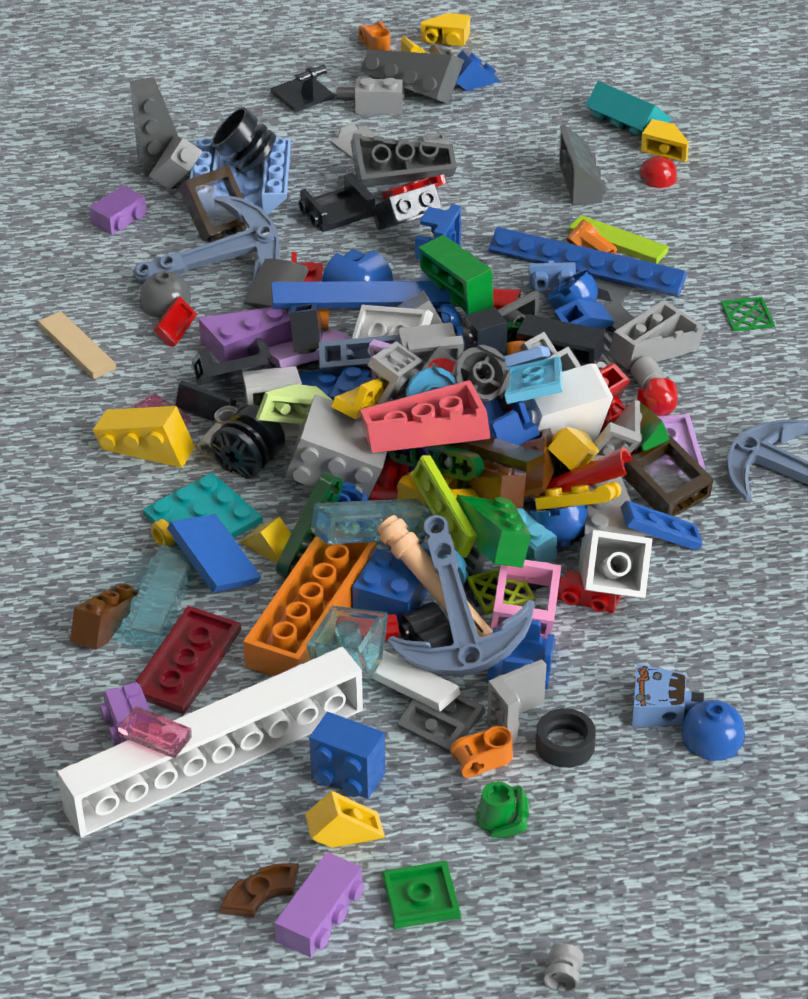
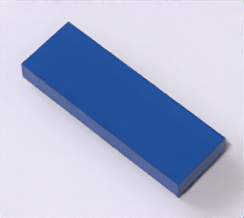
(661, 525)

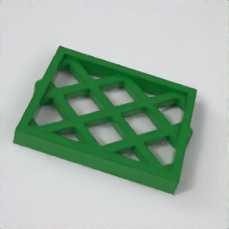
(751, 326)

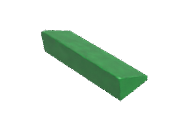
(652, 429)

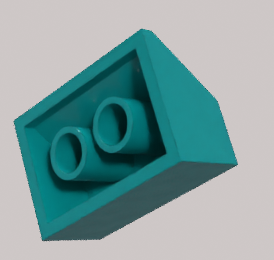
(623, 109)

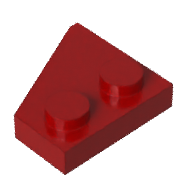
(438, 180)

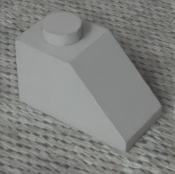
(175, 162)

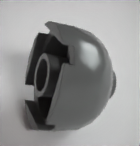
(161, 290)
(485, 370)

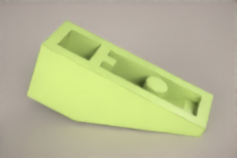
(288, 403)

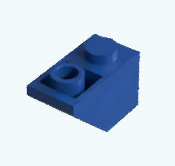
(475, 74)
(585, 313)

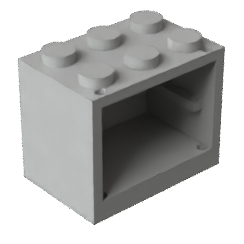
(334, 445)

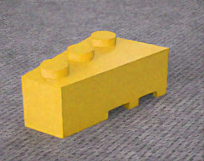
(146, 433)

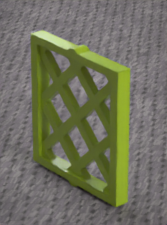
(478, 578)

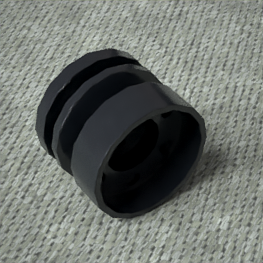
(243, 140)
(246, 442)

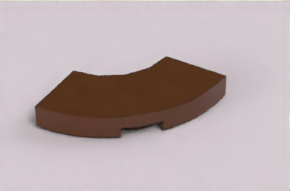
(254, 891)

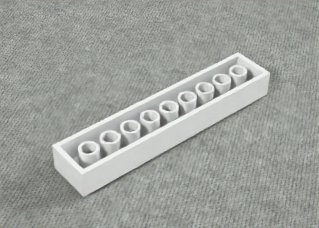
(223, 738)

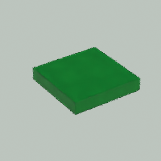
(420, 894)

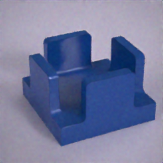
(441, 223)
(512, 426)
(528, 651)

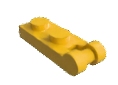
(578, 496)

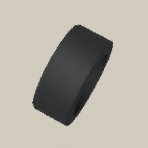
(565, 755)

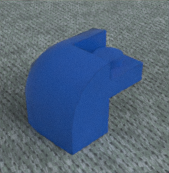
(357, 267)

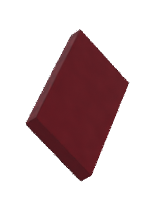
(187, 659)

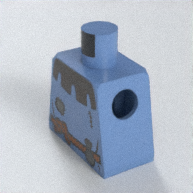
(661, 697)

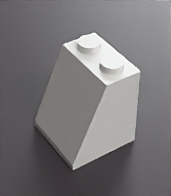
(265, 380)
(579, 406)
(615, 563)

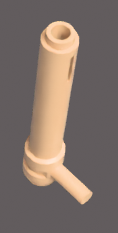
(407, 548)

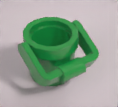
(498, 810)

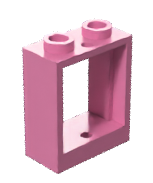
(535, 573)

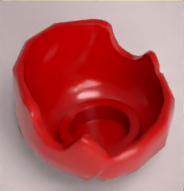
(658, 172)
(659, 396)

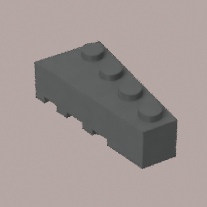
(421, 72)
(151, 123)
(399, 161)

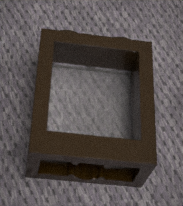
(209, 217)
(668, 478)

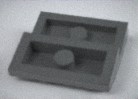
(273, 271)
(444, 726)

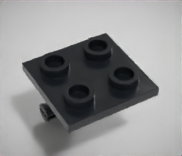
(303, 90)

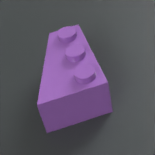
(233, 332)

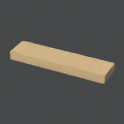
(77, 345)

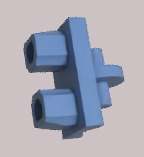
(550, 274)

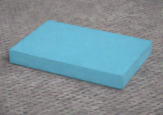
(534, 380)

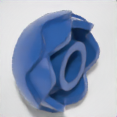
(449, 315)

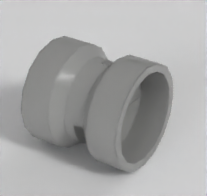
(564, 965)

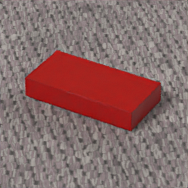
(175, 322)

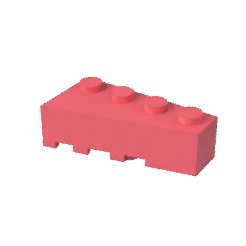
(427, 419)

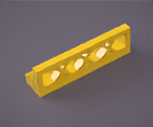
(360, 397)

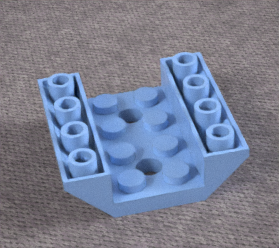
(263, 185)

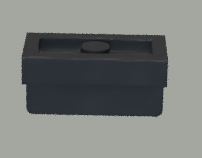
(200, 401)

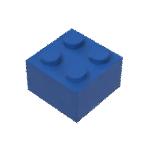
(387, 586)
(347, 755)

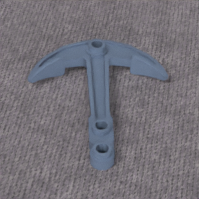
(232, 246)
(757, 446)
(467, 643)

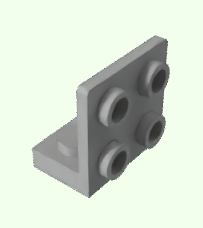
(426, 338)
(398, 367)
(623, 432)
(515, 694)

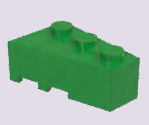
(458, 273)
(499, 529)

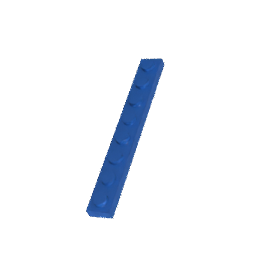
(598, 263)

